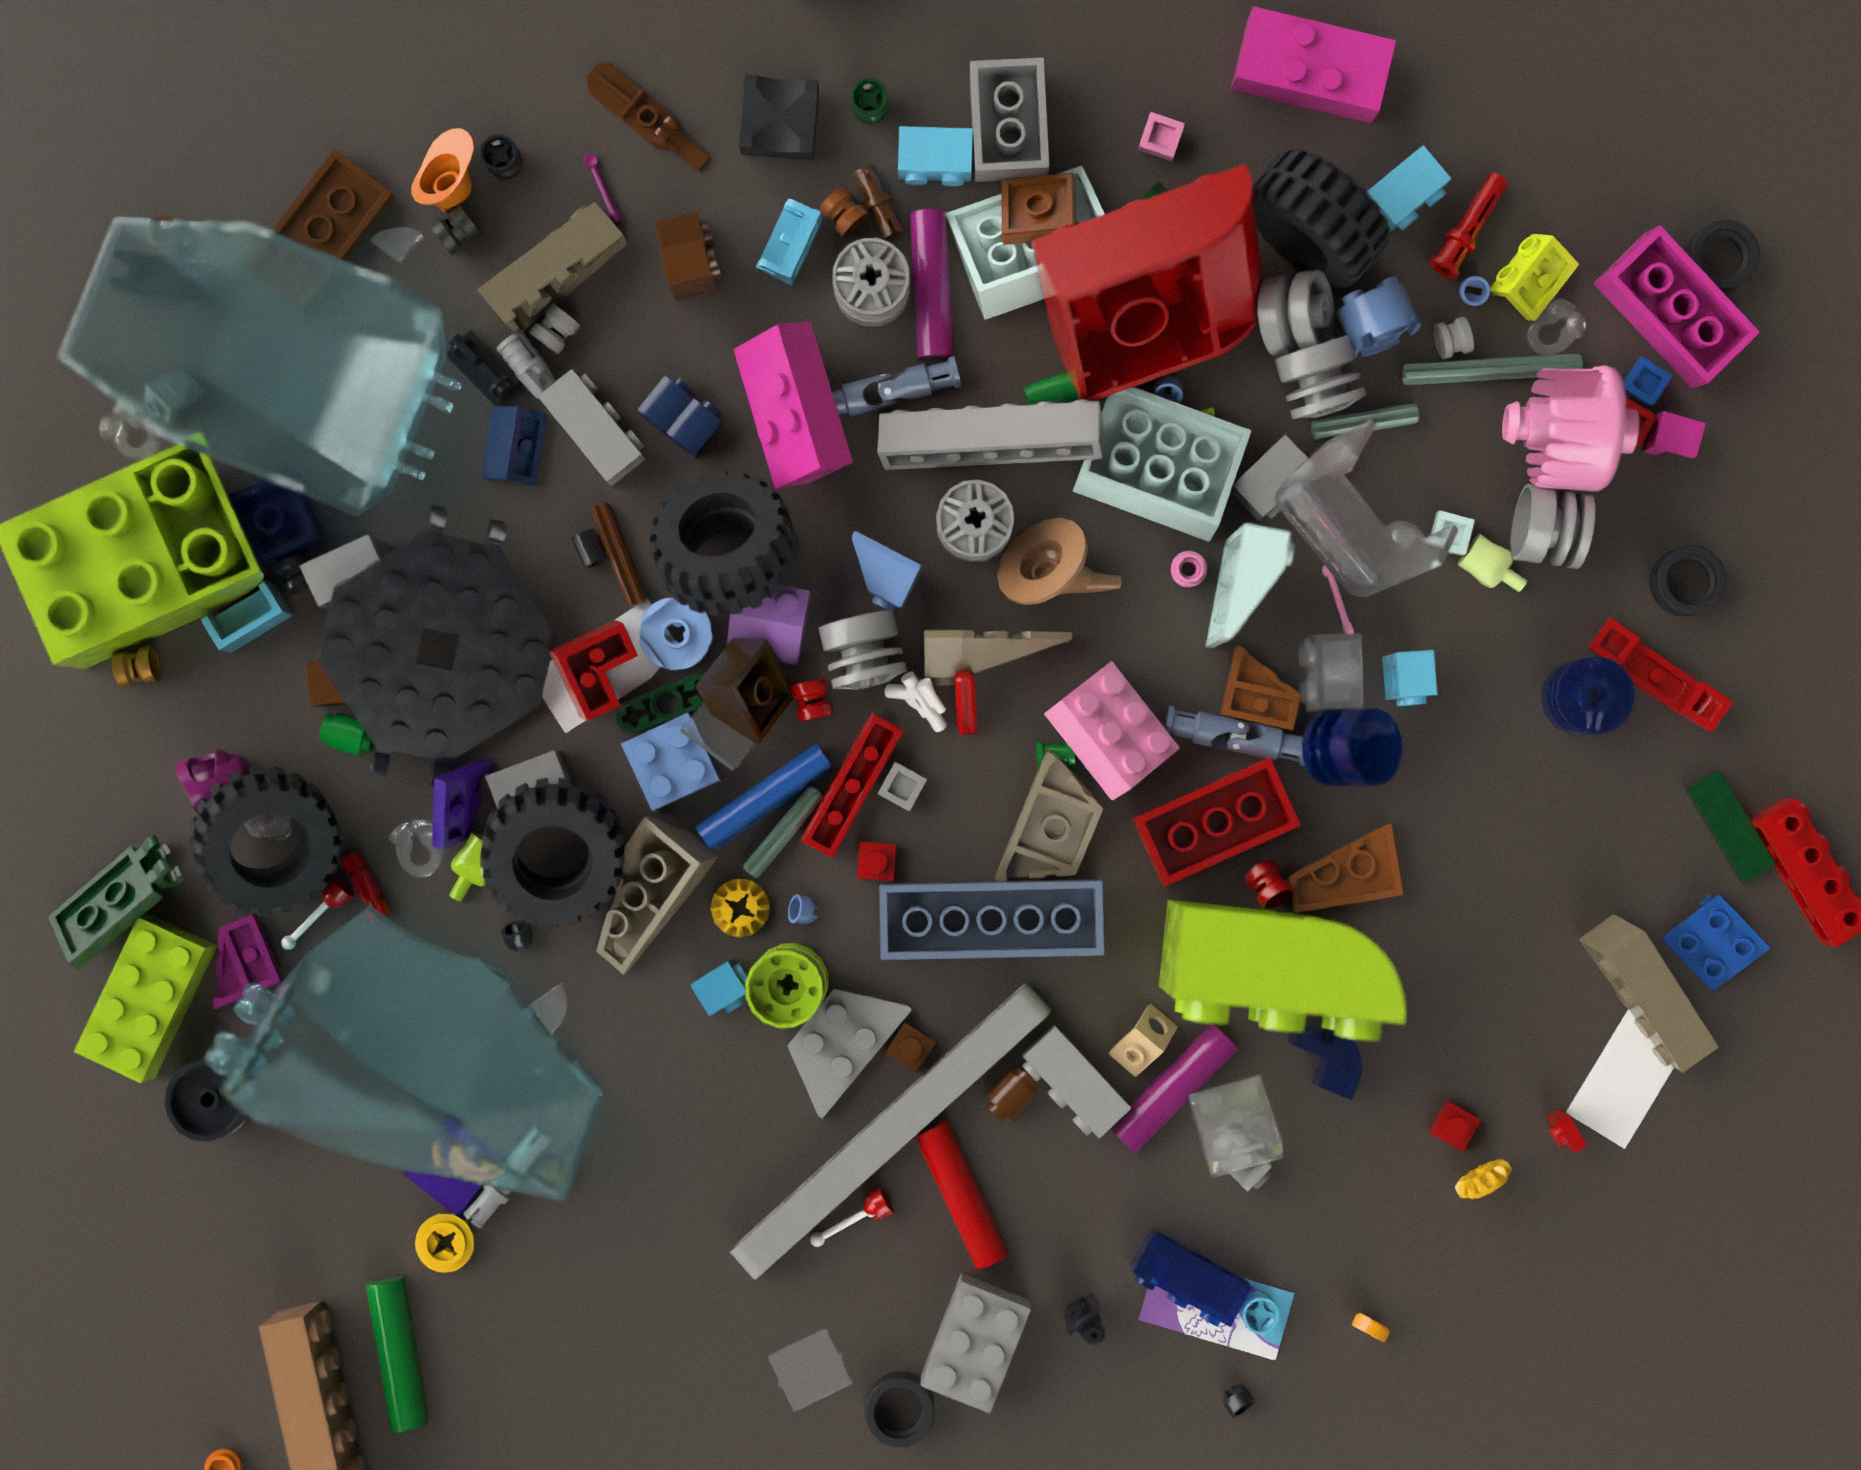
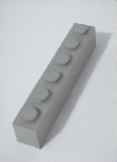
(991, 435)

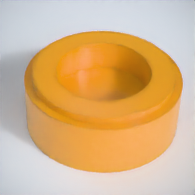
(1371, 1327)

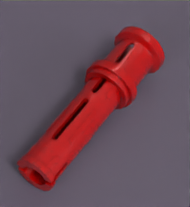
(1462, 239)

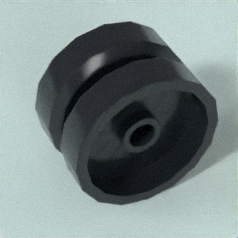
(193, 1108)

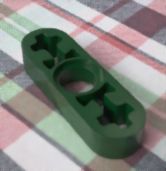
(638, 704)

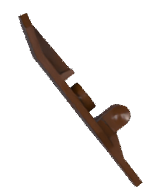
(629, 105)

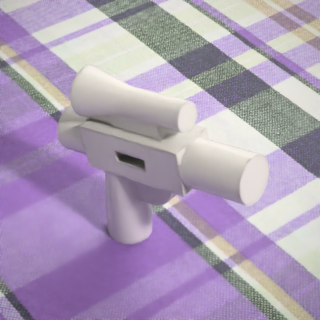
(921, 696)

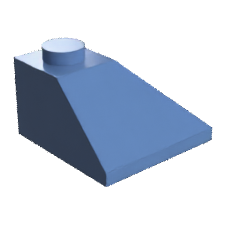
(885, 572)

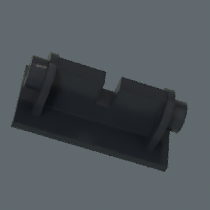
(482, 366)
(1084, 1317)

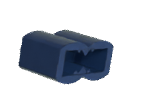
(681, 416)

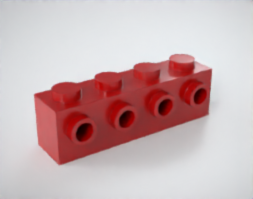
(1810, 871)

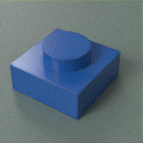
(1645, 382)

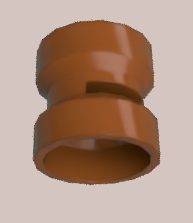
(843, 211)

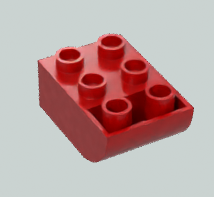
(1153, 284)

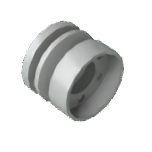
(871, 304)
(1320, 377)
(1552, 526)
(963, 539)
(862, 650)

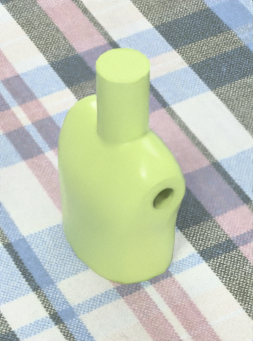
(1490, 564)

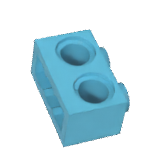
(1409, 677)

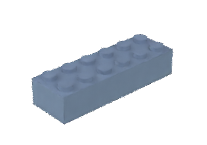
(991, 919)

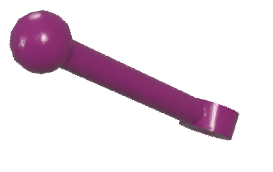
(591, 162)

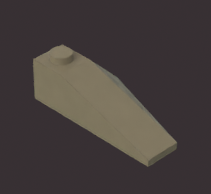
(962, 650)
(657, 878)

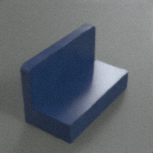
(514, 445)

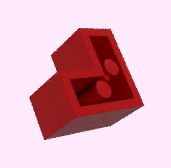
(584, 665)

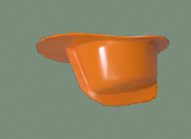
(444, 172)

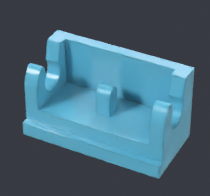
(790, 241)

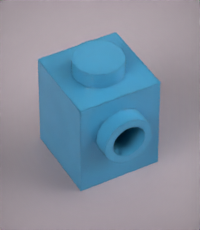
(722, 988)

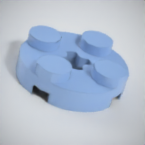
(675, 655)

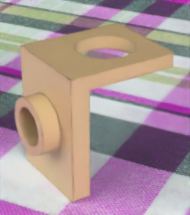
(1143, 1044)

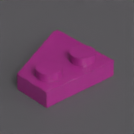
(243, 959)

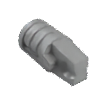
(526, 362)

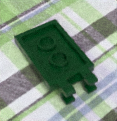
(113, 900)

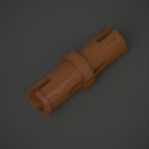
(878, 202)

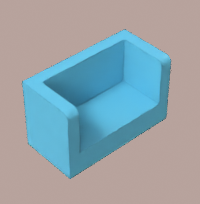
(248, 618)

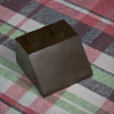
(746, 688)

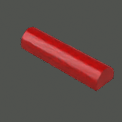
(852, 785)
(962, 1194)

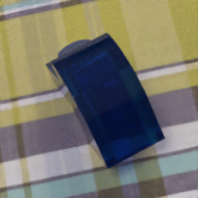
(1339, 1062)

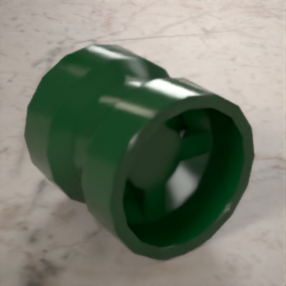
(869, 94)

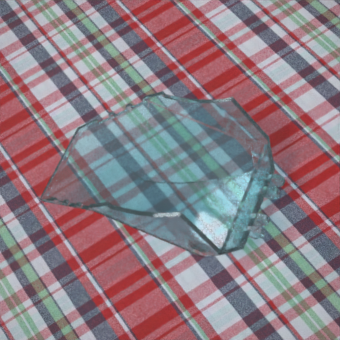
(262, 354)
(410, 1064)

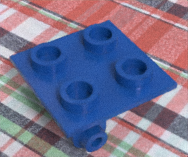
(1716, 942)

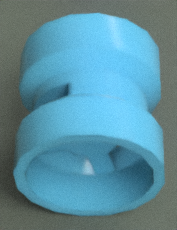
(1263, 1317)

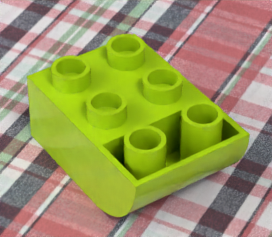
(130, 557)
(1278, 969)

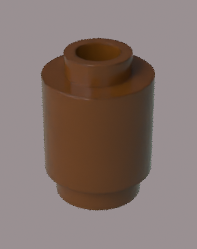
(1012, 1094)

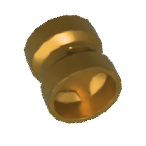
(136, 666)

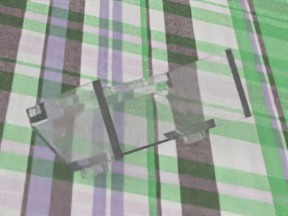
(1345, 529)

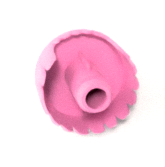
(1577, 428)

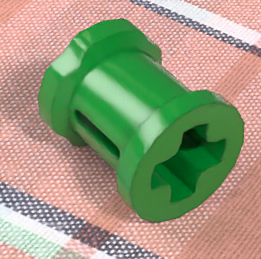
(1062, 750)

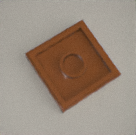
(1036, 206)

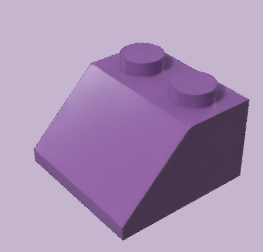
(778, 620)

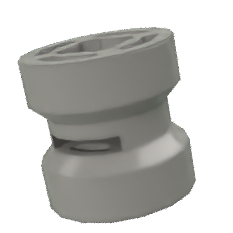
(560, 322)

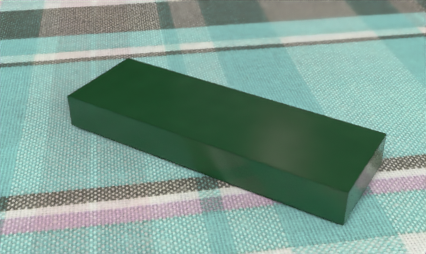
(1730, 826)

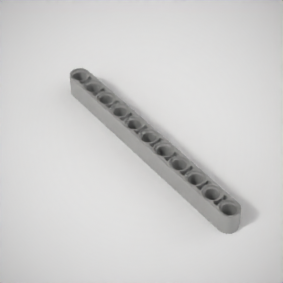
(890, 1130)

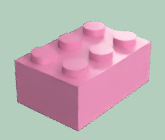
(1112, 731)

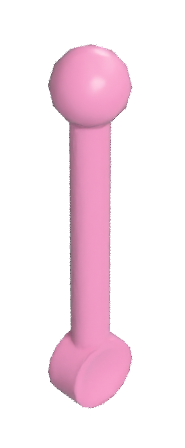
(1346, 625)

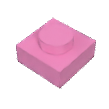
(1161, 136)

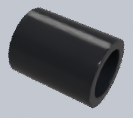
(589, 548)

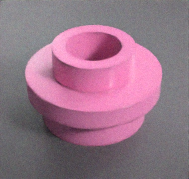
(1196, 560)

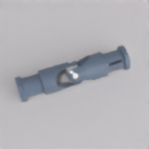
(912, 383)
(1209, 731)

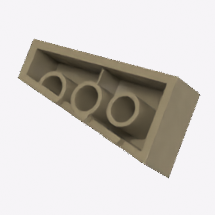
(553, 268)
(1649, 992)

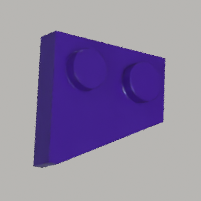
(457, 803)

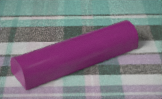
(931, 284)
(1172, 1087)

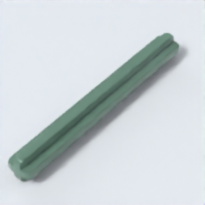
(1486, 369)

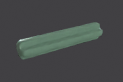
(1383, 418)
(783, 831)

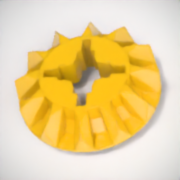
(734, 891)
(1483, 1179)
(428, 1240)

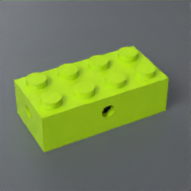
(145, 998)

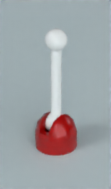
(334, 895)
(876, 1206)

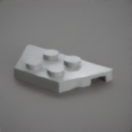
(841, 1042)

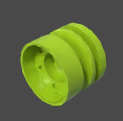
(770, 997)

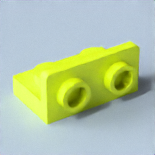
(1534, 275)

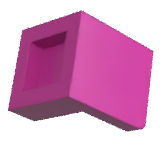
(1674, 435)

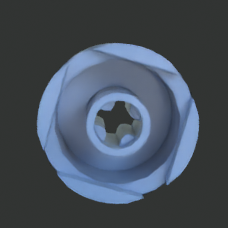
(1377, 317)

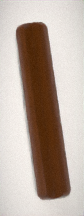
(618, 554)

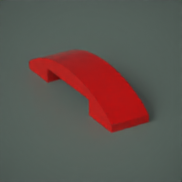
(1660, 678)

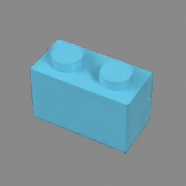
(935, 155)
(1409, 187)

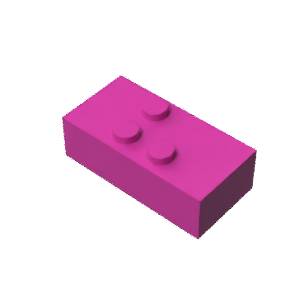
(1313, 65)
(1676, 307)
(792, 405)

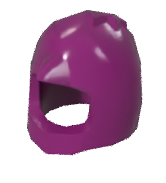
(204, 772)

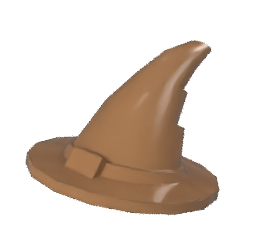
(1050, 562)

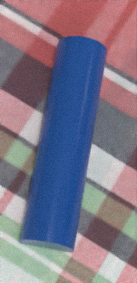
(764, 797)

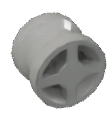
(1453, 338)

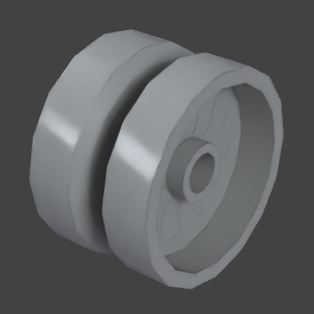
(1296, 312)

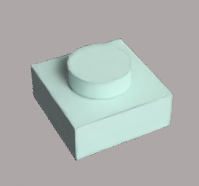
(1464, 526)

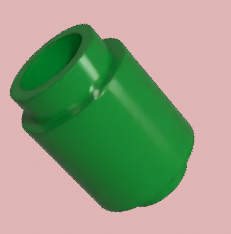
(345, 734)

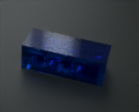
(1189, 1278)

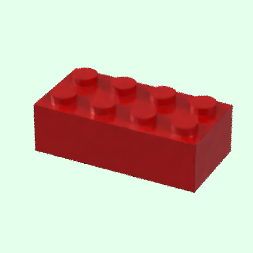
(1215, 821)

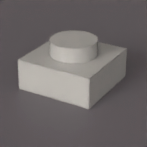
(902, 786)

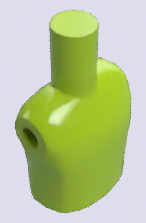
(467, 867)

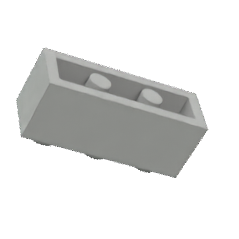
(593, 426)
(1074, 1082)

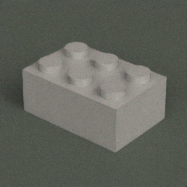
(1009, 119)
(975, 1343)

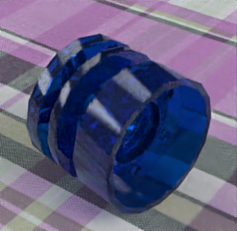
(1570, 707)
(1352, 747)

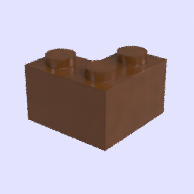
(687, 261)

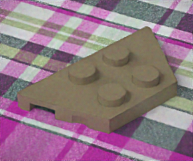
(1052, 825)

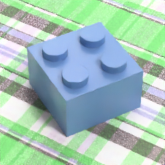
(670, 764)

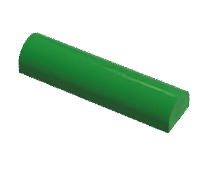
(397, 1354)

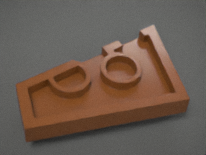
(1351, 874)

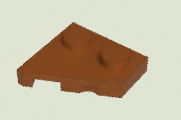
(1258, 694)

